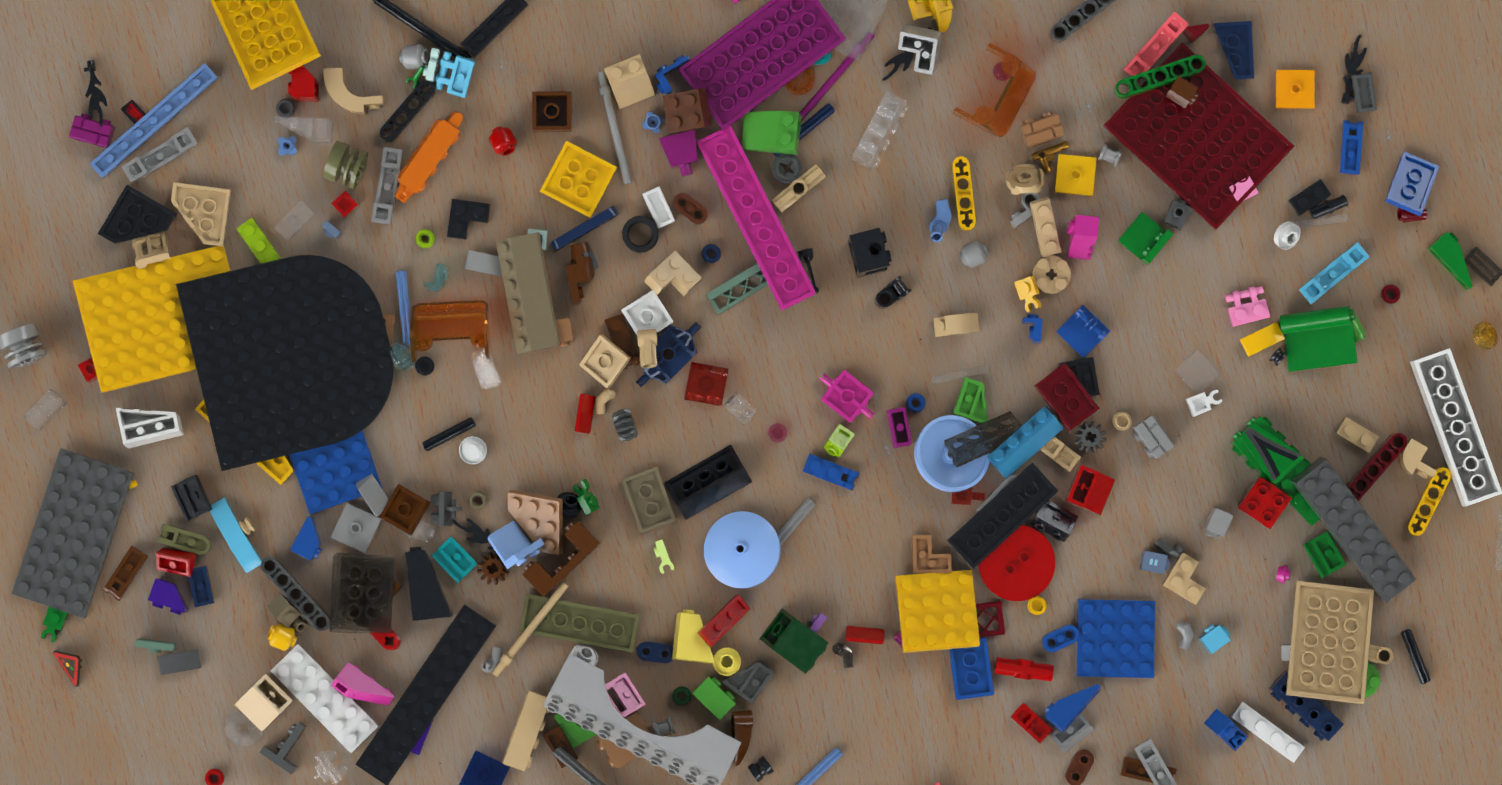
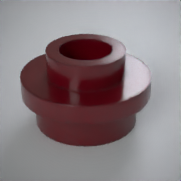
(1394, 289)

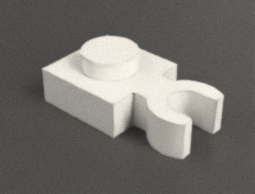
(1200, 403)

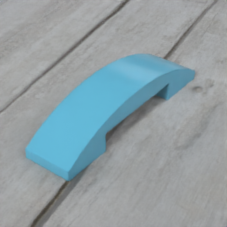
(1334, 273)
(235, 535)

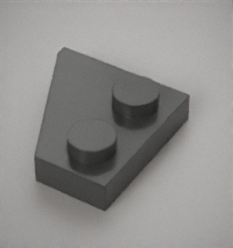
(749, 681)

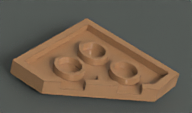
(539, 518)

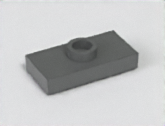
(1364, 92)

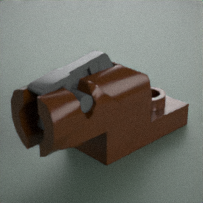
(581, 270)

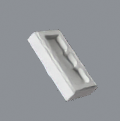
(658, 207)

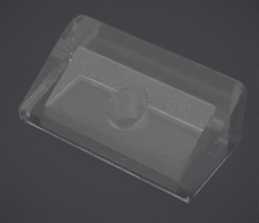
(485, 370)

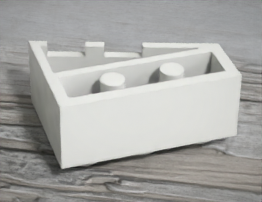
(146, 427)

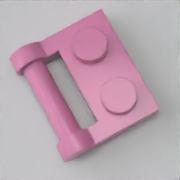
(626, 694)

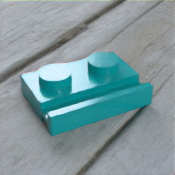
(454, 559)

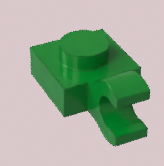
(586, 499)

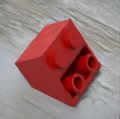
(303, 85)
(1090, 489)

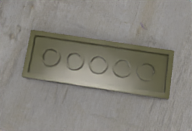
(582, 623)

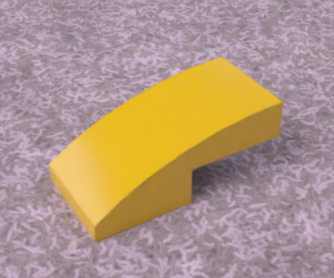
(1262, 339)

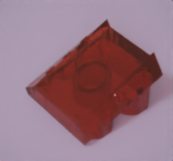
(706, 384)

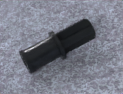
(1328, 207)

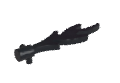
(904, 58)
(1351, 66)
(97, 95)
(479, 536)

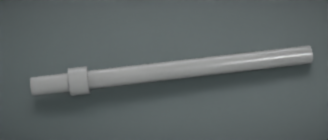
(605, 91)

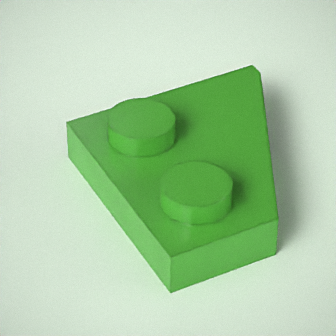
(971, 401)

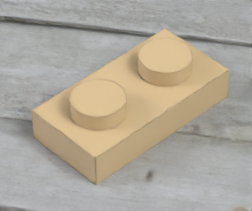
(1357, 435)

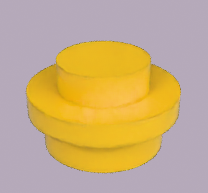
(1036, 605)

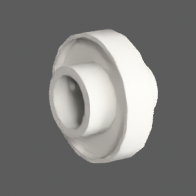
(1287, 235)
(473, 450)
(585, 653)

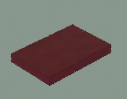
(1066, 397)

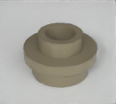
(471, 500)

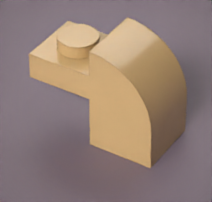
(956, 324)
(1411, 459)

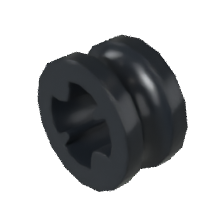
(1278, 356)

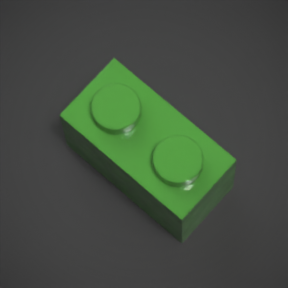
(714, 697)

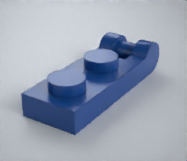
(1351, 148)
(830, 471)

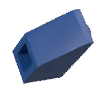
(1225, 729)

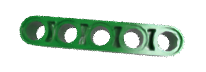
(1152, 83)

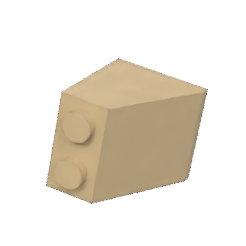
(629, 81)

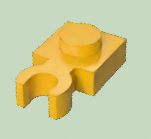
(1027, 290)

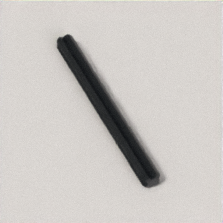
(421, 28)

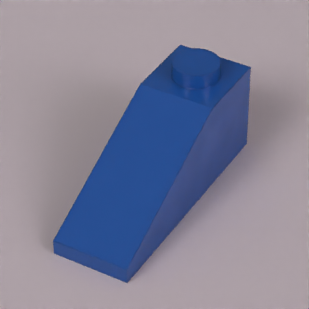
(1066, 710)

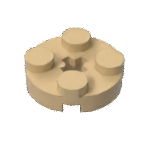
(1017, 183)
(1058, 283)

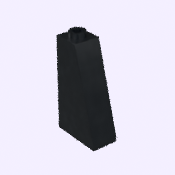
(424, 586)

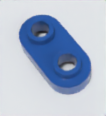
(1060, 638)

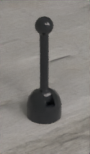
(807, 256)

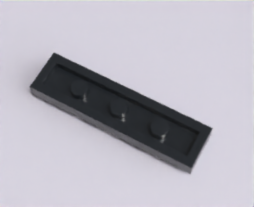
(493, 26)

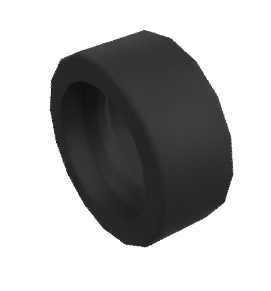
(643, 248)

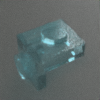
(441, 275)

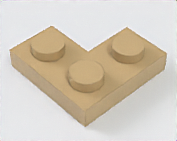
(1180, 581)

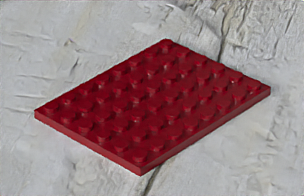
(1200, 146)

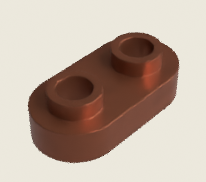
(690, 208)
(1077, 766)

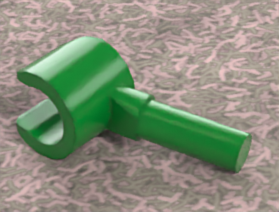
(415, 77)

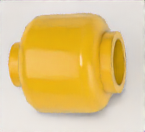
(281, 637)

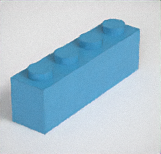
(1025, 442)

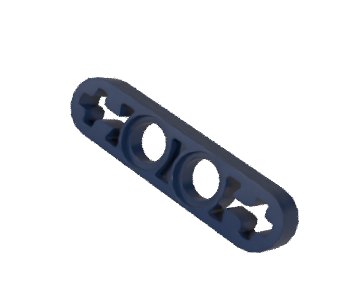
(584, 228)

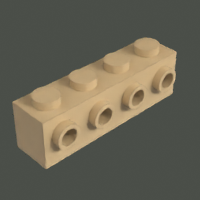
(525, 731)

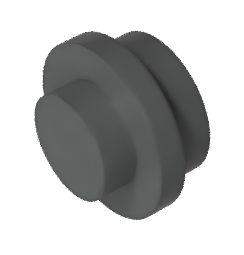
(285, 108)

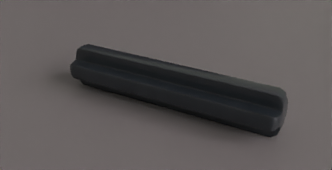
(449, 434)
(1415, 656)

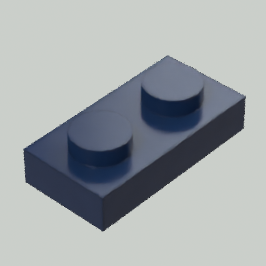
(201, 587)

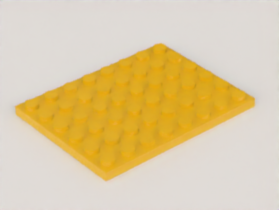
(138, 319)

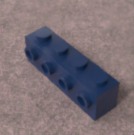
(1309, 709)

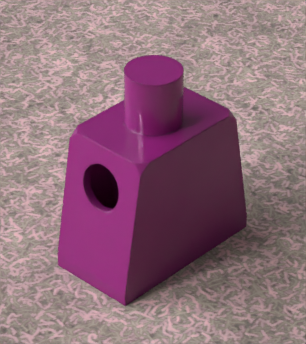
(681, 151)

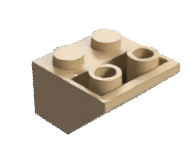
(263, 702)

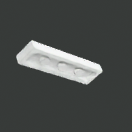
(1267, 732)

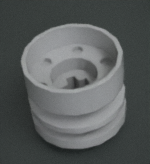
(21, 346)

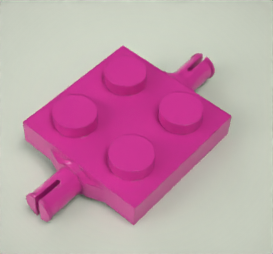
(847, 396)

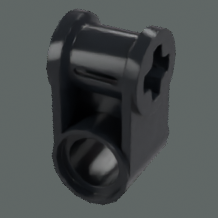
(893, 292)

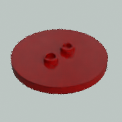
(1019, 565)

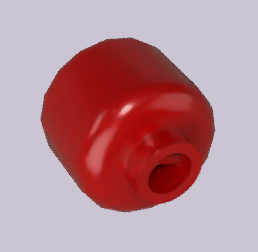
(503, 141)

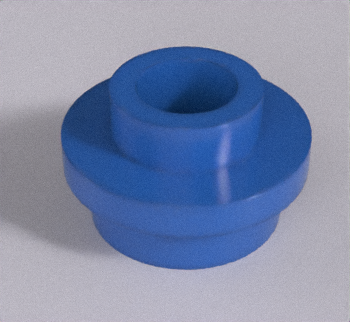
(920, 398)

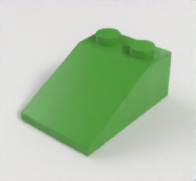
(771, 132)

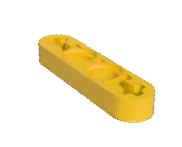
(966, 193)
(1426, 500)

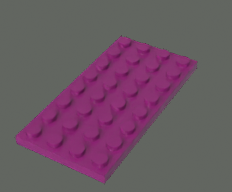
(761, 56)

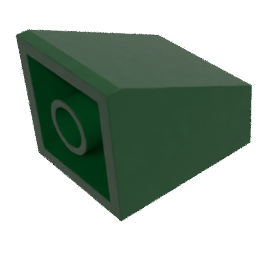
(794, 641)

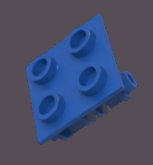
(1083, 331)

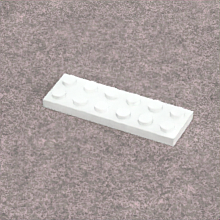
(314, 690)

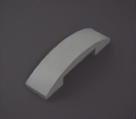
(159, 156)
(387, 186)
(1153, 763)

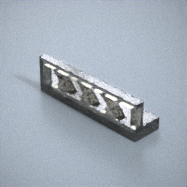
(985, 443)

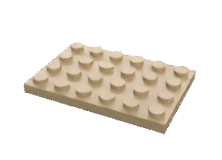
(1330, 642)

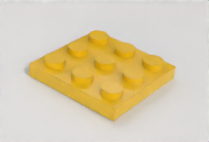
(578, 179)

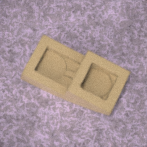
(1061, 454)

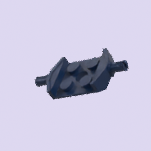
(684, 350)

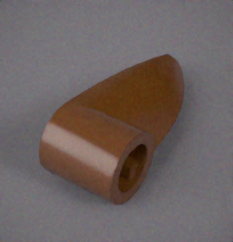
(741, 730)

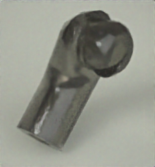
(844, 652)

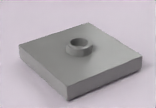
(356, 528)

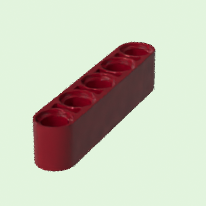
(1380, 465)

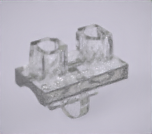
(324, 760)

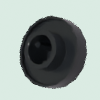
(571, 506)

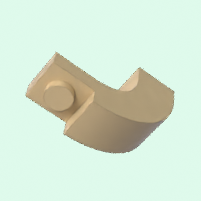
(335, 84)

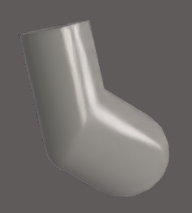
(1187, 634)
(489, 665)

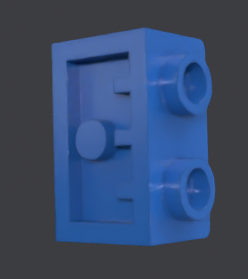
(1036, 329)

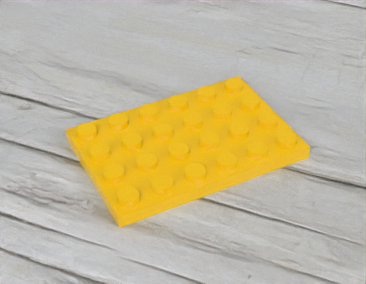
(266, 37)

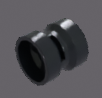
(756, 770)

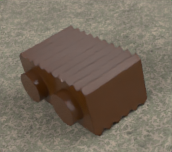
(1183, 92)

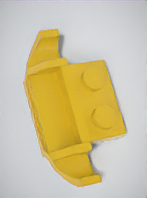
(938, 9)

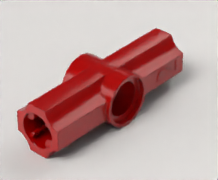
(1024, 669)

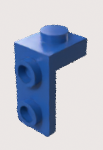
(663, 84)

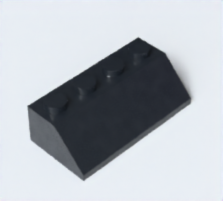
(708, 482)

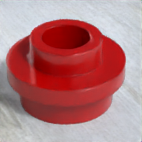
(208, 777)

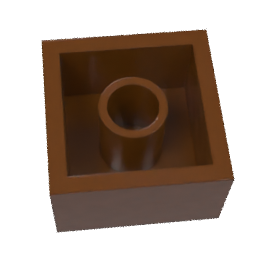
(687, 110)
(552, 111)

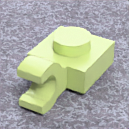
(660, 551)

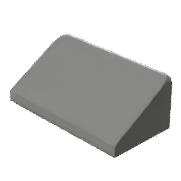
(372, 494)
(1073, 735)

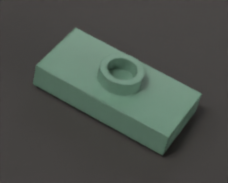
(155, 646)

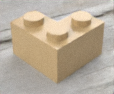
(674, 271)

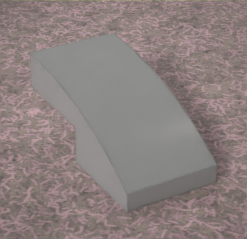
(483, 263)

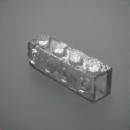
(878, 131)

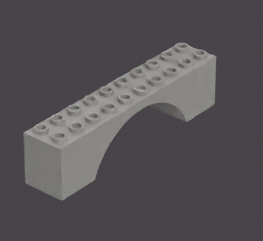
(582, 698)

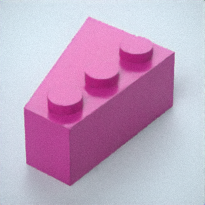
(1083, 236)

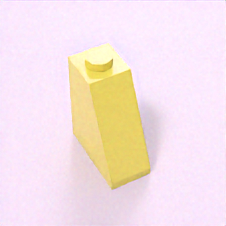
(687, 642)

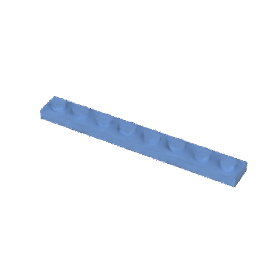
(153, 120)

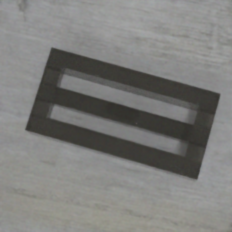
(1495, 277)

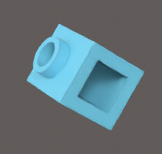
(1214, 637)

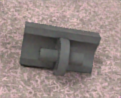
(447, 508)

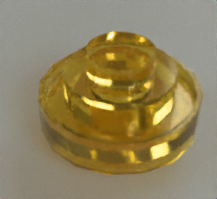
(1485, 335)

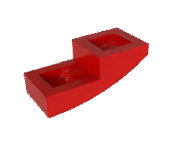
(1031, 723)

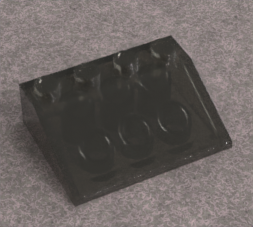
(361, 593)

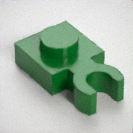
(55, 621)

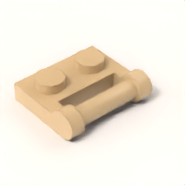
(156, 246)

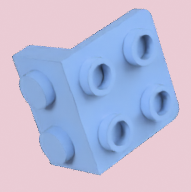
(513, 545)

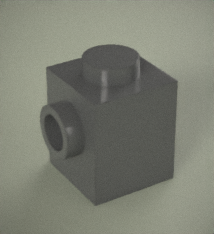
(1177, 214)

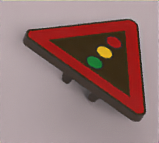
(70, 664)

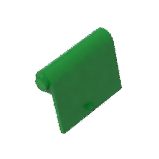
(1319, 338)

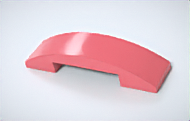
(1157, 45)

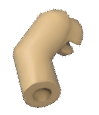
(602, 399)

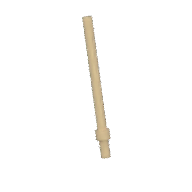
(506, 659)

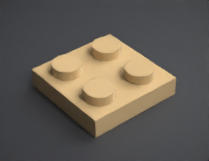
(604, 361)

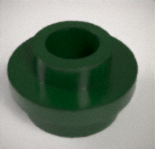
(681, 701)

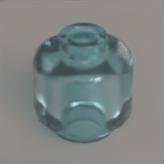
(401, 356)

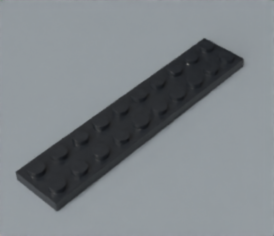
(425, 695)

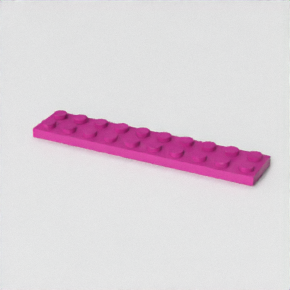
(756, 218)

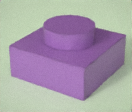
(817, 621)

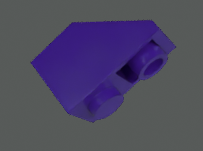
(168, 595)

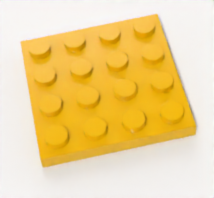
(937, 611)

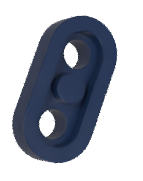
(655, 652)

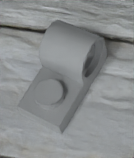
(1019, 217)

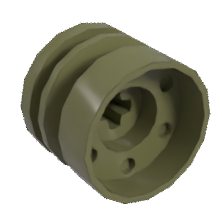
(346, 165)

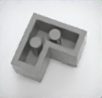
(924, 43)

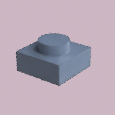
(330, 230)

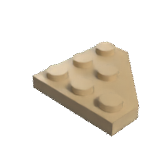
(203, 210)

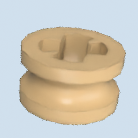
(247, 526)

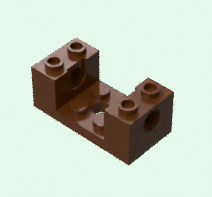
(542, 579)

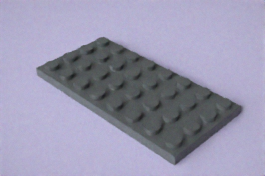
(72, 533)

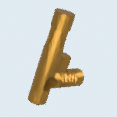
(1049, 155)

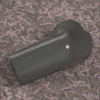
(1168, 550)

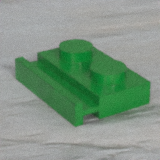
(1324, 554)

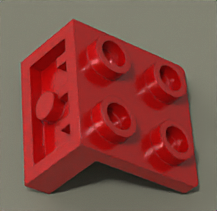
(1264, 502)

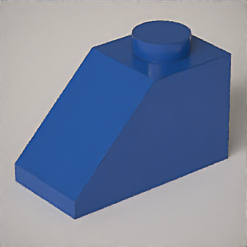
(308, 541)

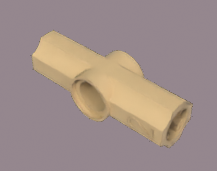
(808, 180)

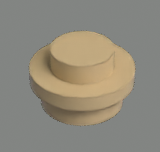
(1122, 421)

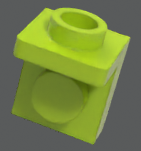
(838, 441)

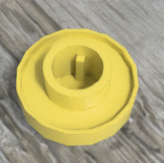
(727, 661)

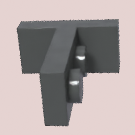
(284, 748)

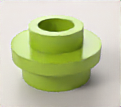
(420, 234)

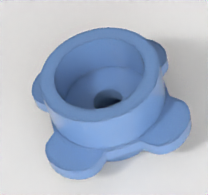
(653, 117)
(282, 143)

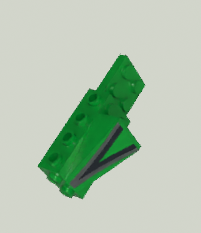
(1273, 460)

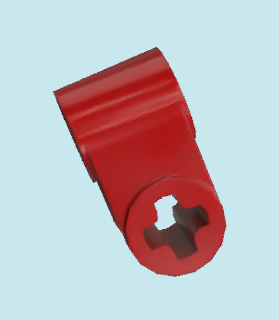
(382, 639)

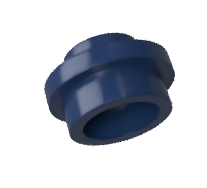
(711, 259)

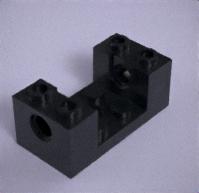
(863, 260)

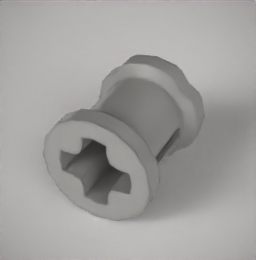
(1109, 155)
(664, 727)

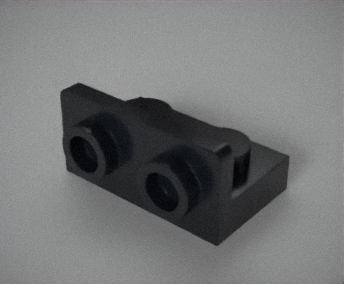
(1054, 521)

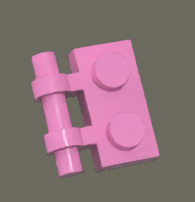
(1247, 312)

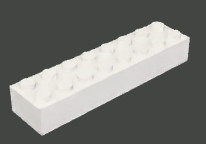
(1456, 427)

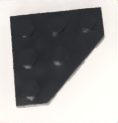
(135, 217)

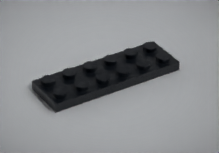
(1002, 515)

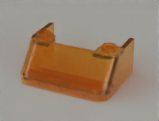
(999, 120)
(449, 322)

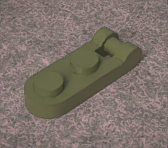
(185, 540)

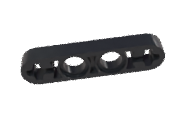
(410, 113)

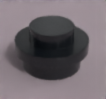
(424, 366)

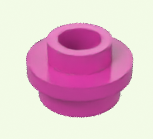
(1283, 574)

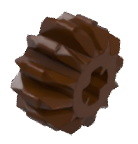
(491, 561)

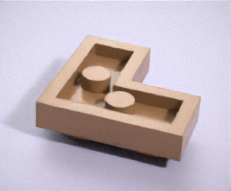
(923, 558)

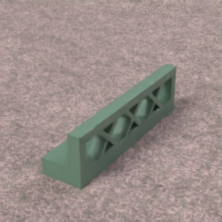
(736, 281)

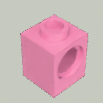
(1242, 188)

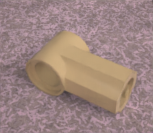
(647, 342)
(1374, 654)

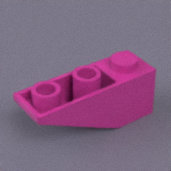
(359, 686)

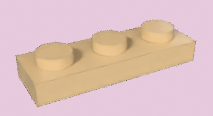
(1045, 227)

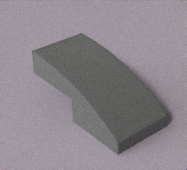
(179, 662)

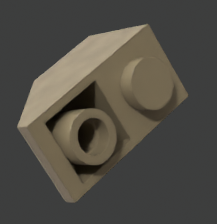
(288, 614)

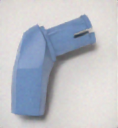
(940, 220)

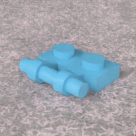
(460, 77)

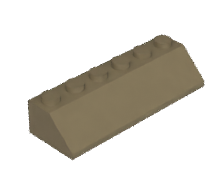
(528, 293)

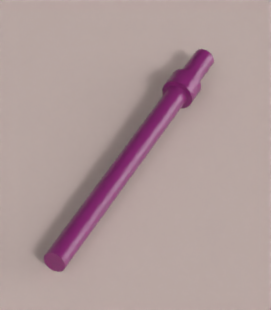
(826, 86)

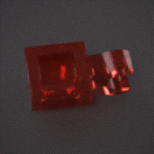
(965, 497)

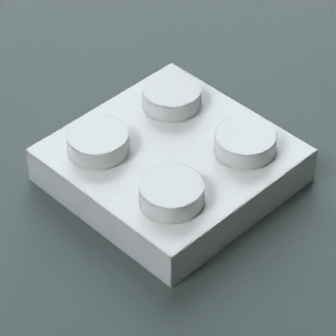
(647, 313)

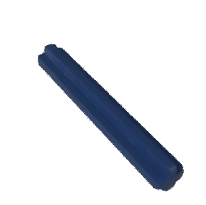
(814, 121)

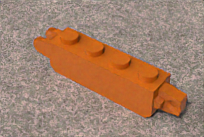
(427, 156)

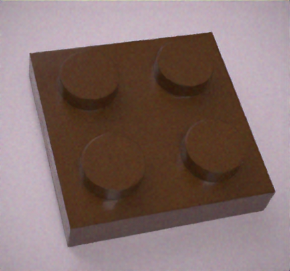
(404, 509)

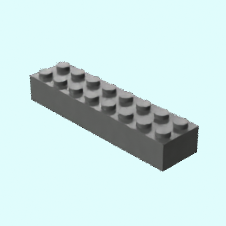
(1353, 529)

